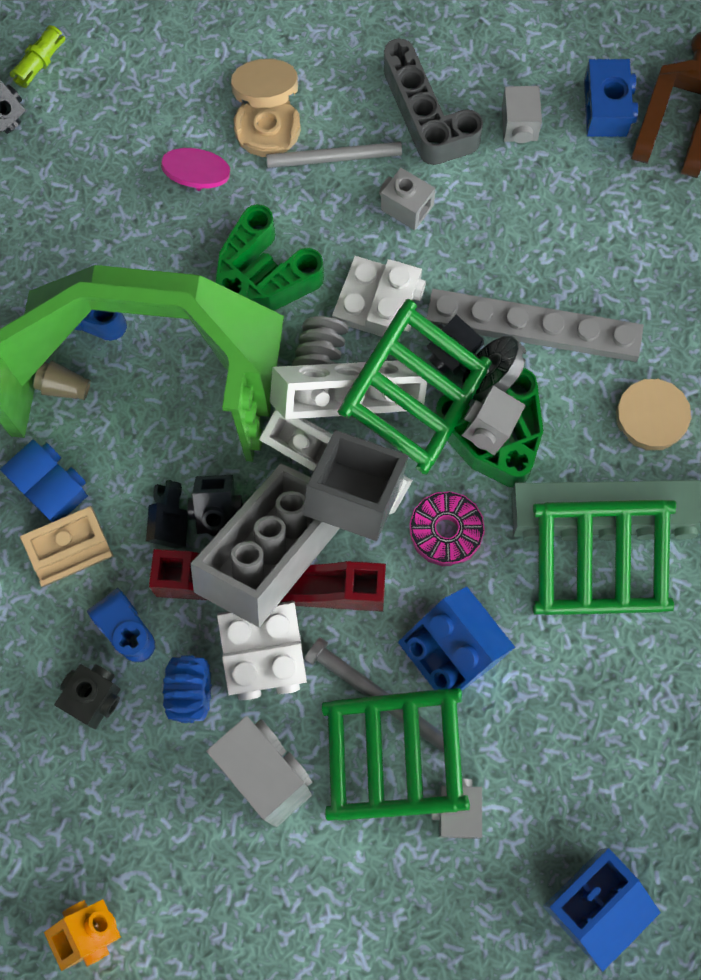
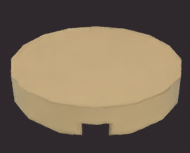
(264, 83)
(272, 133)
(653, 414)

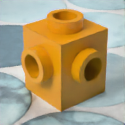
(82, 934)

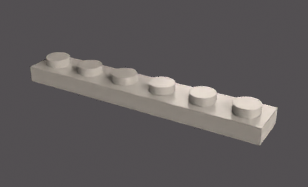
(539, 325)

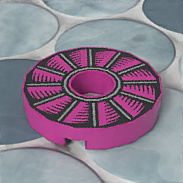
(446, 507)

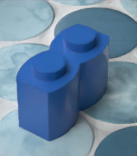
(44, 481)

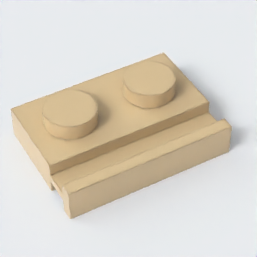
(66, 546)

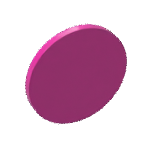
(195, 168)

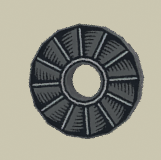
(505, 367)

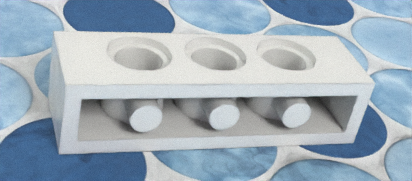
(320, 388)
(306, 443)

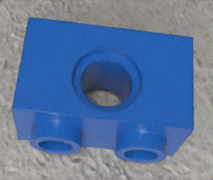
(604, 81)

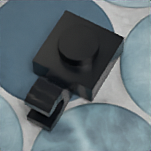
(165, 519)

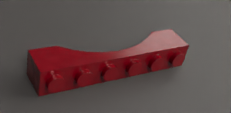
(321, 586)

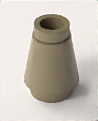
(59, 381)

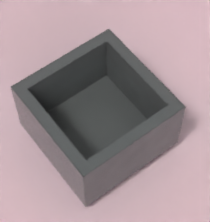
(355, 485)

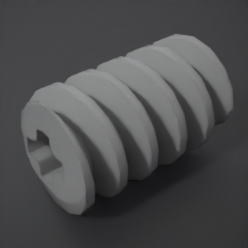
(319, 341)

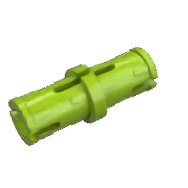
(37, 56)

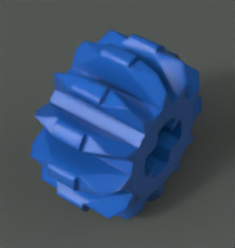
(187, 689)

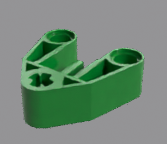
(257, 275)
(522, 452)

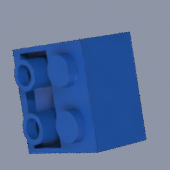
(456, 642)
(603, 908)

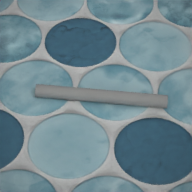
(334, 154)

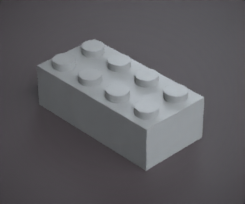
(261, 549)
(255, 765)

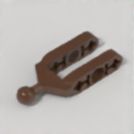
(685, 76)

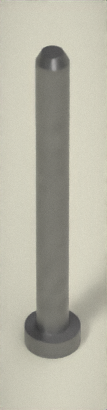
(361, 683)

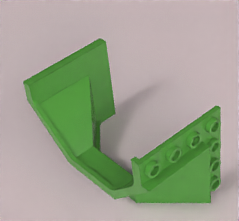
(235, 328)

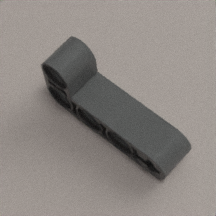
(422, 101)

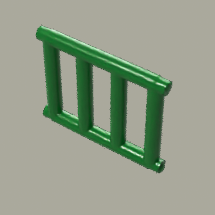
(371, 376)
(585, 512)
(415, 803)

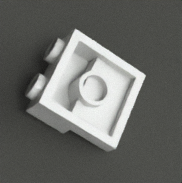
(376, 293)
(262, 655)

